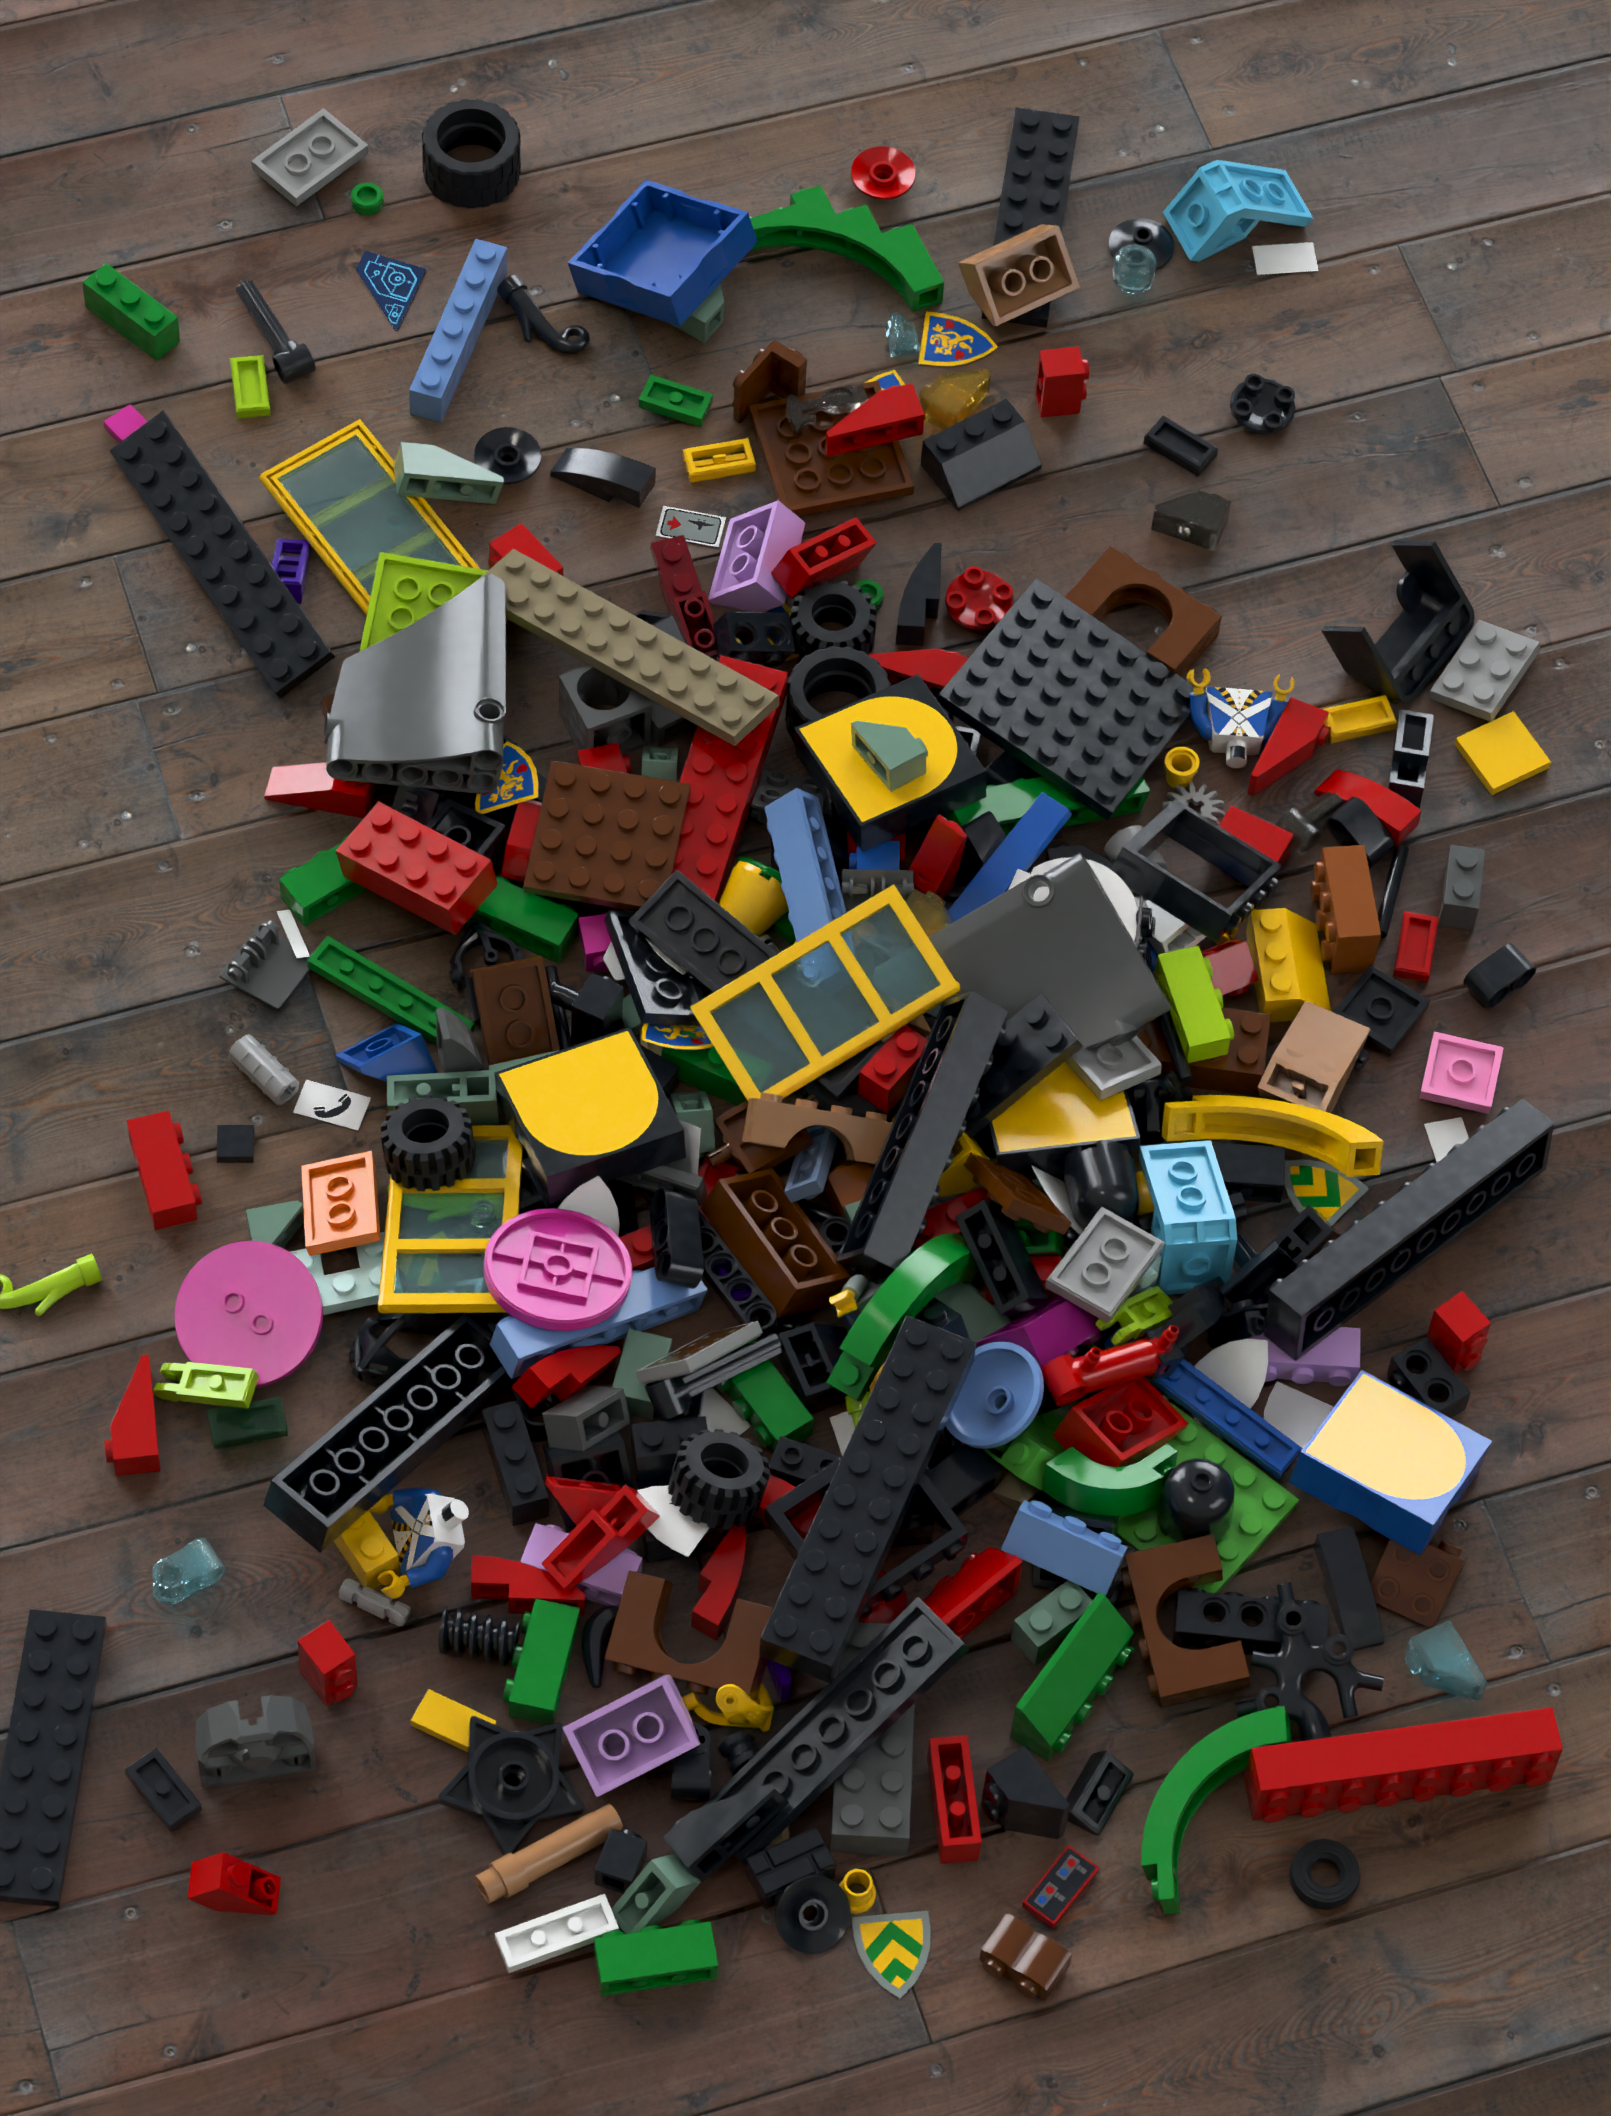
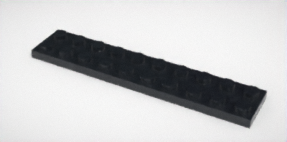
(222, 554)

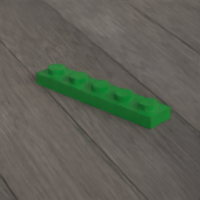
(379, 988)

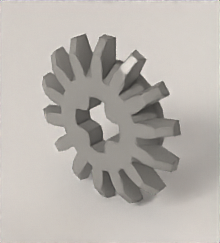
(1209, 806)

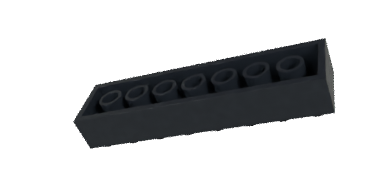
(923, 1135)
(388, 1434)

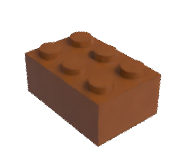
(1345, 909)

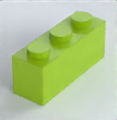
(1194, 1003)

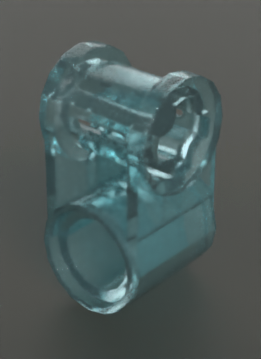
(186, 1571)

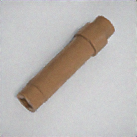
(515, 1871)

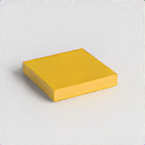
(1502, 753)

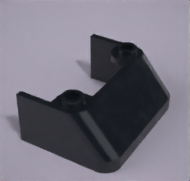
(1421, 637)

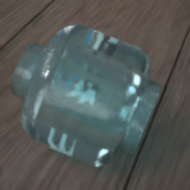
(1134, 269)

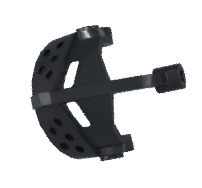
(477, 935)
(376, 1351)

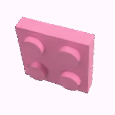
(1461, 1072)

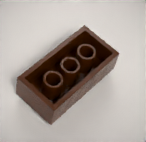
(1231, 1073)
(775, 1242)

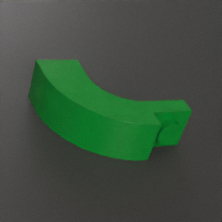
(1108, 1489)

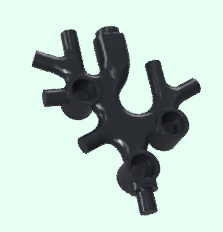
(1298, 1659)

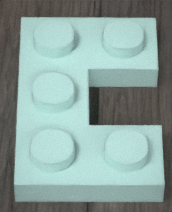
(351, 1287)

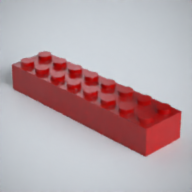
(723, 788)
(1402, 1764)

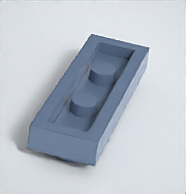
(811, 1166)

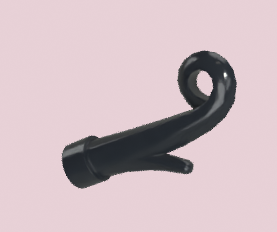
(530, 317)

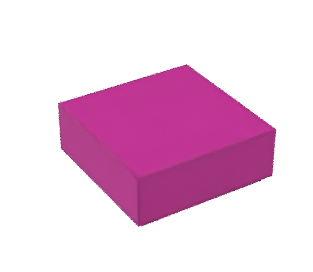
(124, 423)

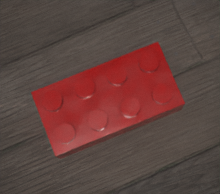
(416, 868)

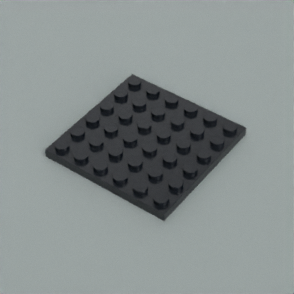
(1069, 698)

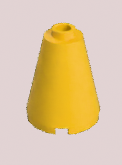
(753, 898)

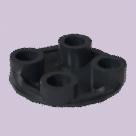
(1262, 404)

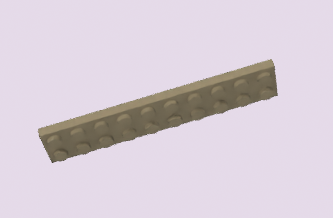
(631, 650)

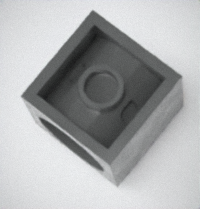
(589, 727)

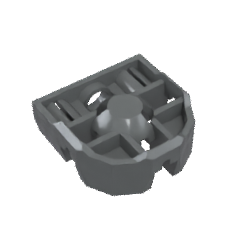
(254, 1750)

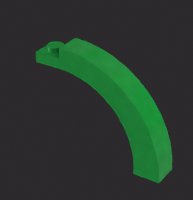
(905, 1292)
(1190, 1783)

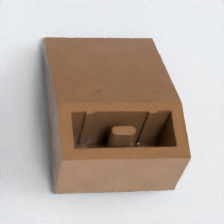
(1313, 1059)

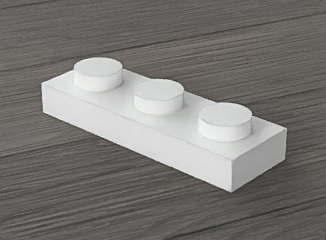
(555, 1933)

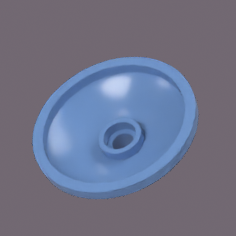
(998, 1375)

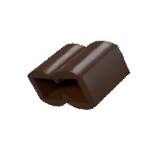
(1024, 1957)

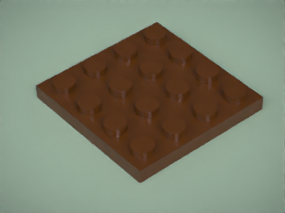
(816, 483)
(605, 836)

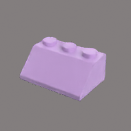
(749, 555)
(632, 1735)

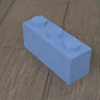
(1064, 1546)

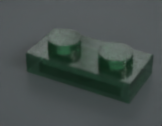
(240, 1426)

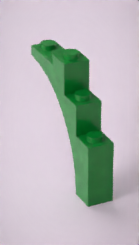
(893, 255)

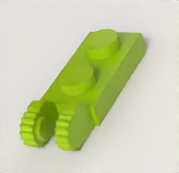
(1139, 1314)
(208, 1384)

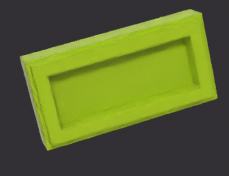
(250, 386)

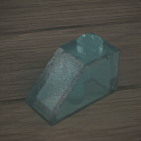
(1445, 1662)

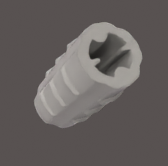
(264, 1069)

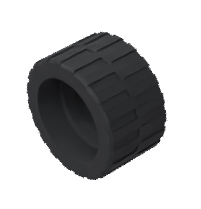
(467, 124)
(830, 671)

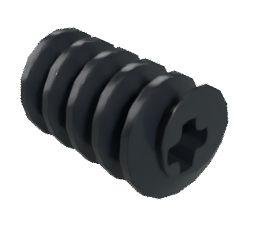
(478, 1637)

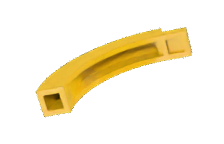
(1278, 1123)

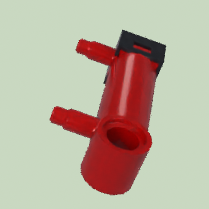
(1151, 1356)

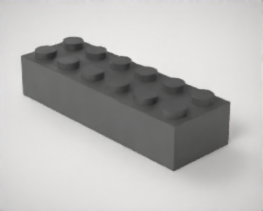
(875, 1791)

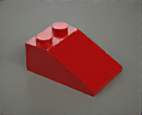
(1120, 1424)

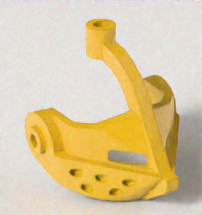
(736, 1706)

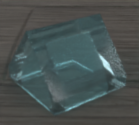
(901, 336)

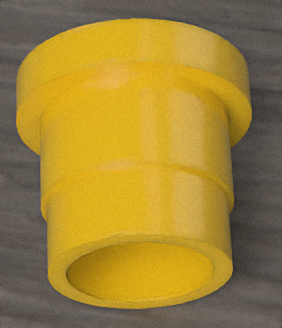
(1181, 759)
(863, 1901)

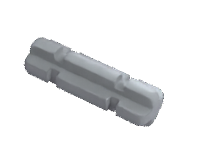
(374, 1602)

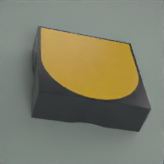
(860, 798)
(590, 1114)
(1055, 1120)

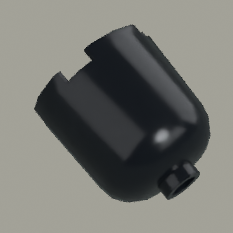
(1100, 1179)
(1196, 1501)

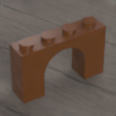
(1120, 580)
(639, 1645)
(1178, 1672)

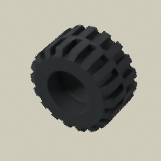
(832, 603)
(428, 1143)
(718, 1478)

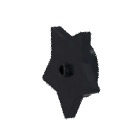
(529, 1759)

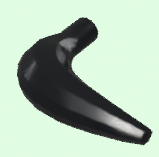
(595, 1640)

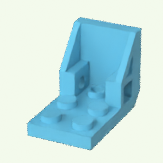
(1227, 202)
(1189, 1214)

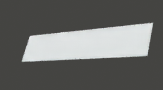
(293, 933)

